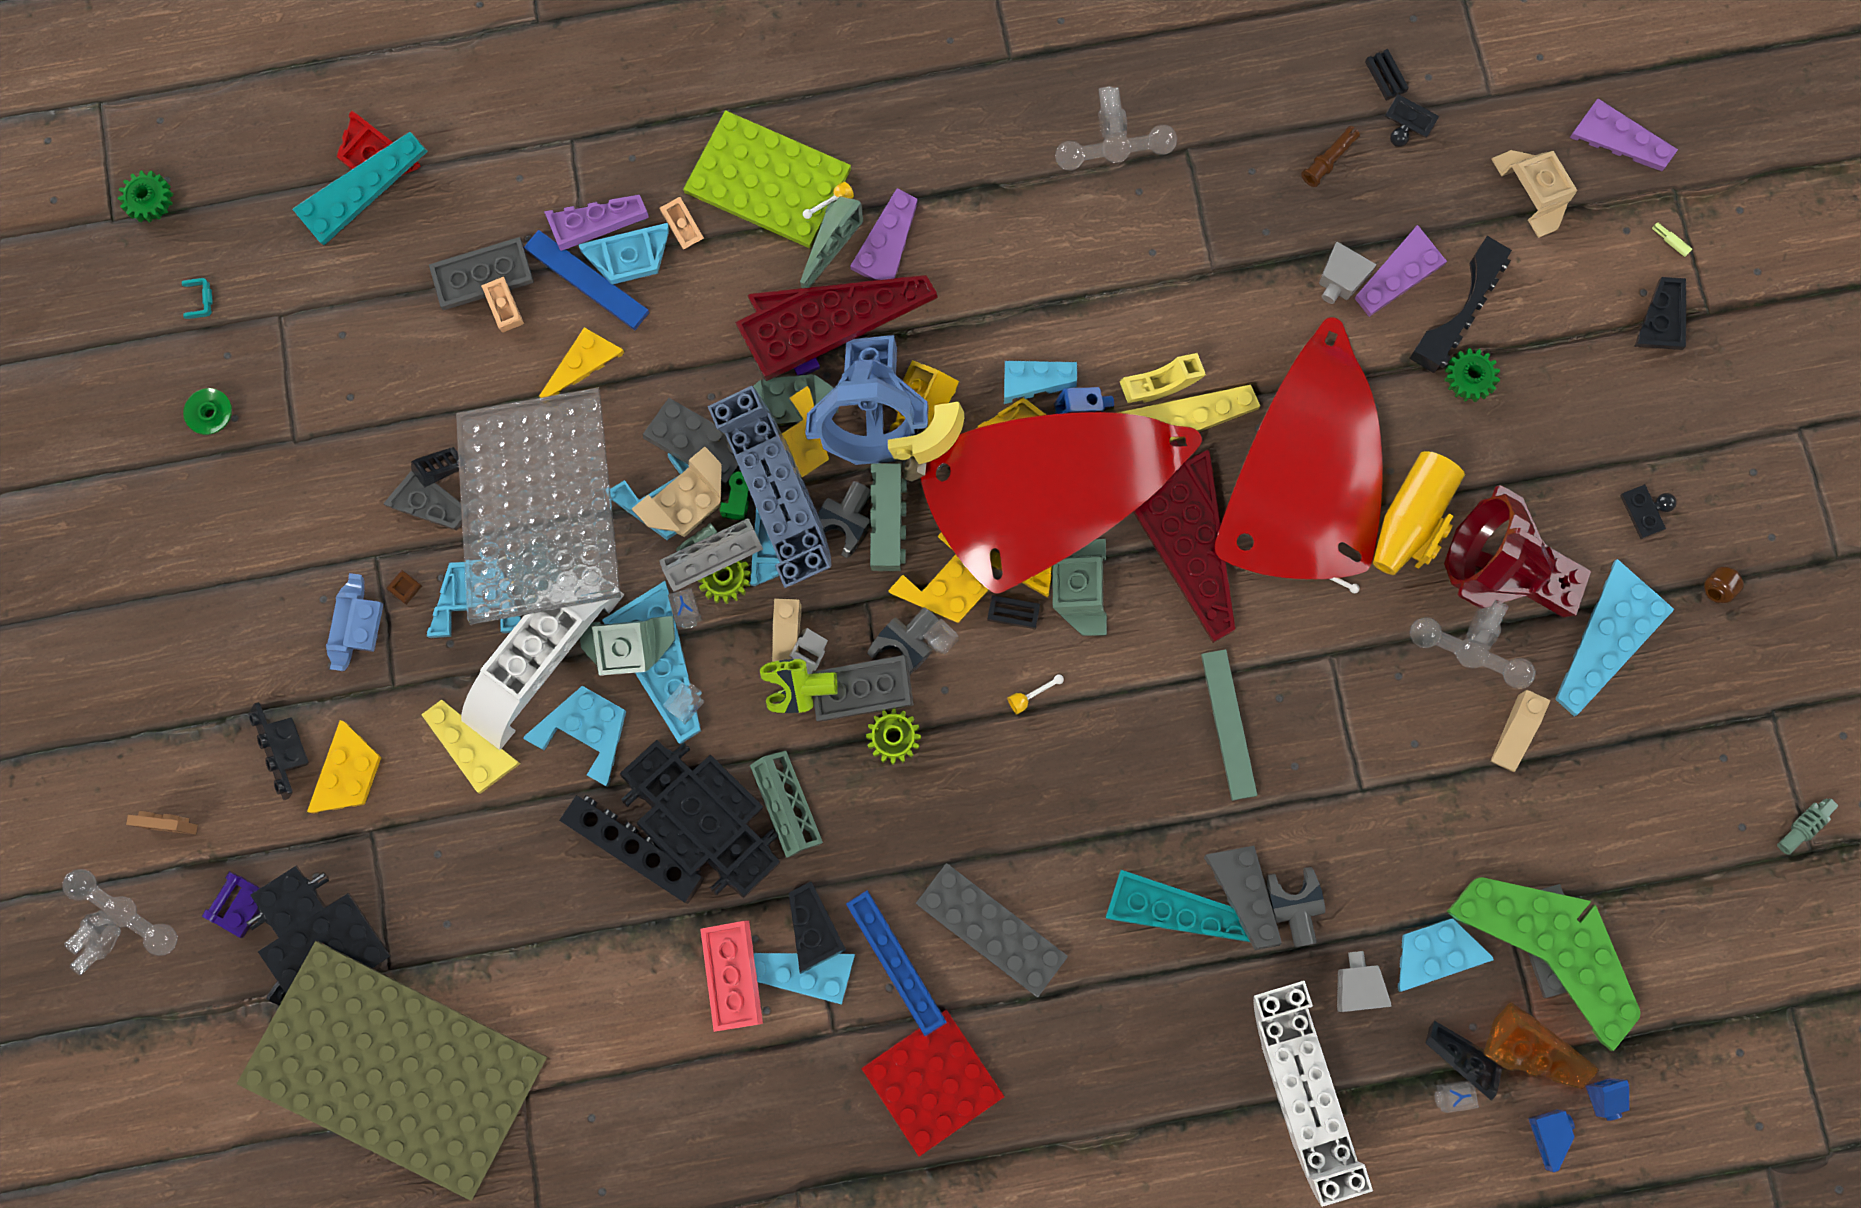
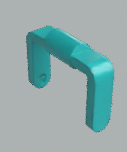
(206, 298)

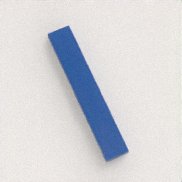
(586, 280)
(896, 963)

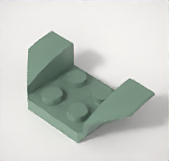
(777, 395)
(1080, 589)
(628, 645)

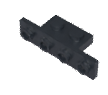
(281, 747)

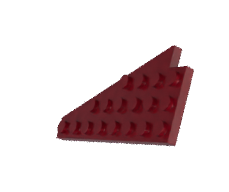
(810, 321)
(1184, 529)

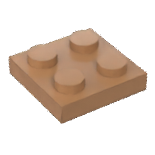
(163, 822)

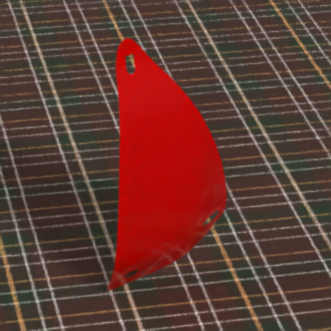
(1310, 471)
(1047, 486)

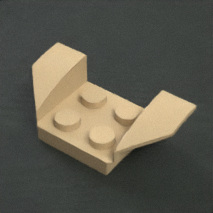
(1545, 184)
(687, 498)

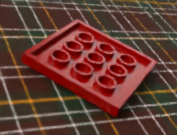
(932, 1084)

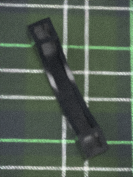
(1484, 267)

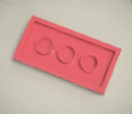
(731, 976)

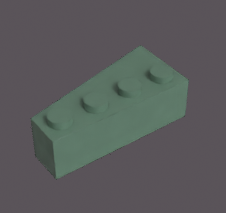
(887, 517)

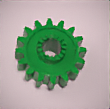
(152, 187)
(1469, 387)

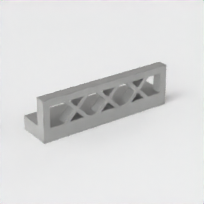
(710, 555)

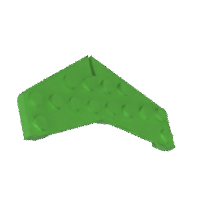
(1574, 949)

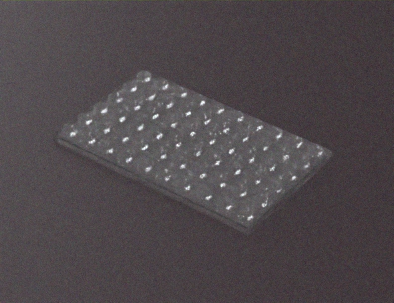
(536, 506)

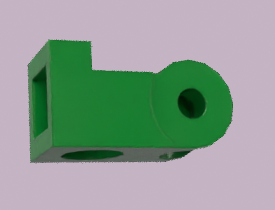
(738, 500)

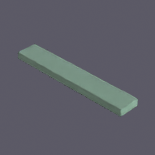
(1229, 725)

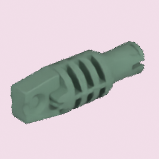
(1807, 825)

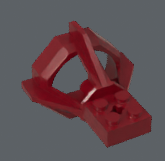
(1520, 565)

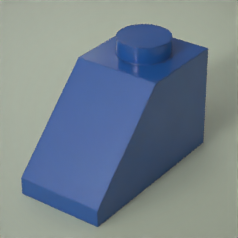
(1609, 1097)
(1553, 1137)

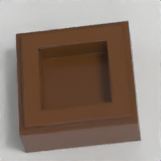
(404, 587)

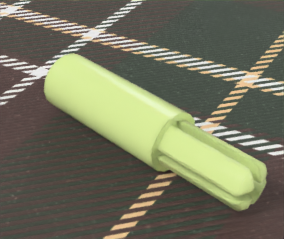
(1672, 239)

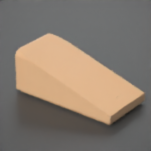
(681, 223)
(502, 304)

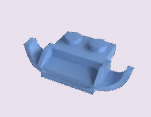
(353, 623)

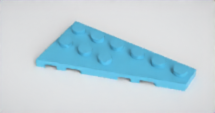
(1616, 630)
(670, 669)

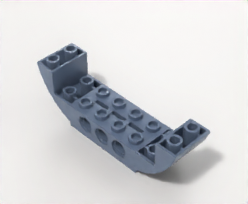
(774, 485)

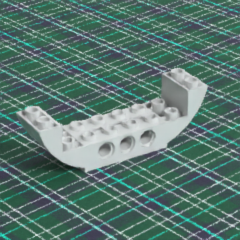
(523, 666)
(1308, 1095)

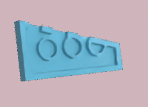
(823, 981)

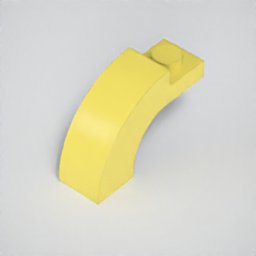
(1163, 381)
(935, 439)

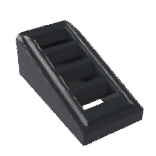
(427, 478)

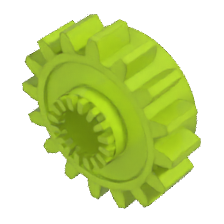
(727, 588)
(896, 723)

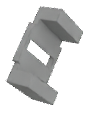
(812, 643)

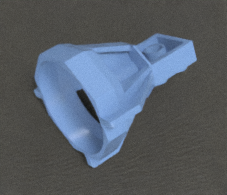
(869, 383)

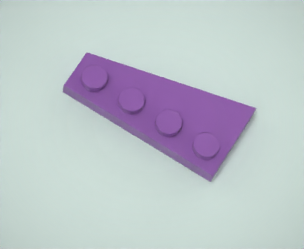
(1616, 132)
(586, 223)
(884, 246)
(1405, 268)

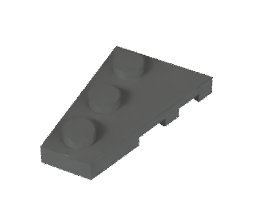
(426, 503)

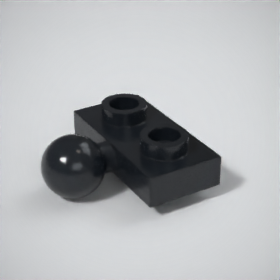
(1410, 117)
(1645, 512)

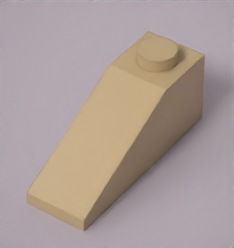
(785, 627)
(1520, 729)

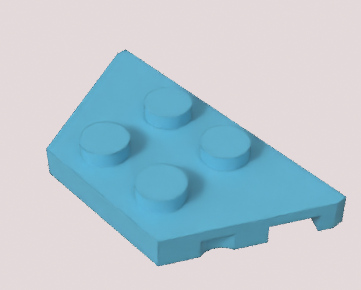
(628, 254)
(765, 560)
(1437, 953)

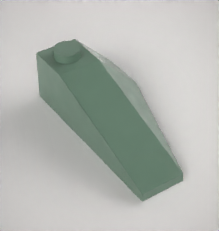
(837, 227)

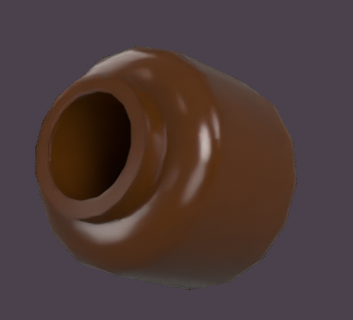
(1723, 585)

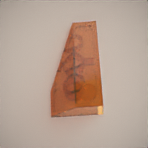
(1529, 1046)

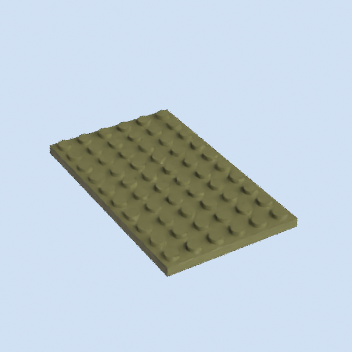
(392, 1070)

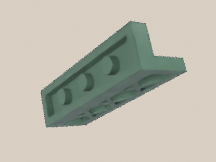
(781, 804)

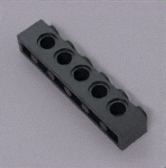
(576, 819)

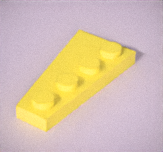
(474, 755)

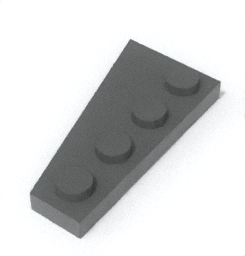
(1244, 885)

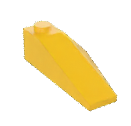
(931, 385)

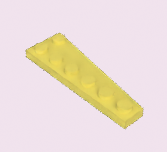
(1202, 410)

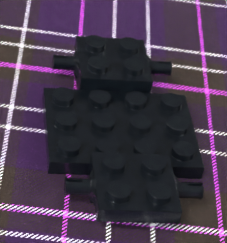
(700, 817)
(301, 918)

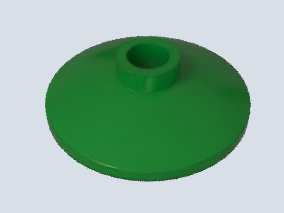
(198, 407)

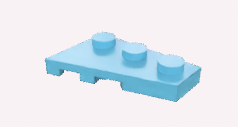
(1033, 377)

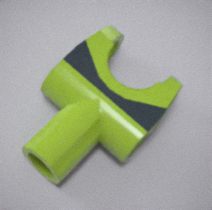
(797, 685)

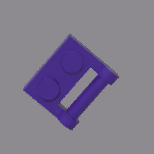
(241, 909)

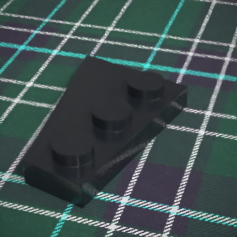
(1666, 316)
(813, 929)
(1465, 1058)

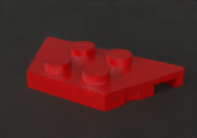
(362, 142)

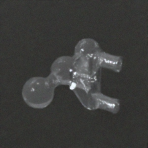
(1116, 144)
(1475, 649)
(101, 929)

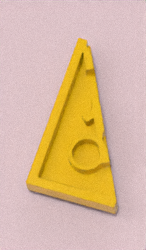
(584, 357)

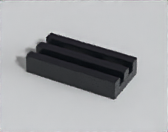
(1370, 62)
(1010, 621)

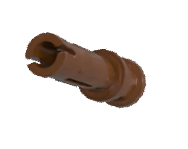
(1324, 163)

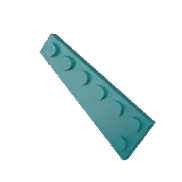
(350, 194)
(1166, 907)

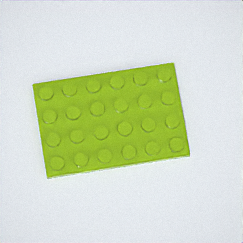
(765, 178)

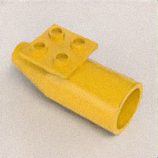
(1414, 519)

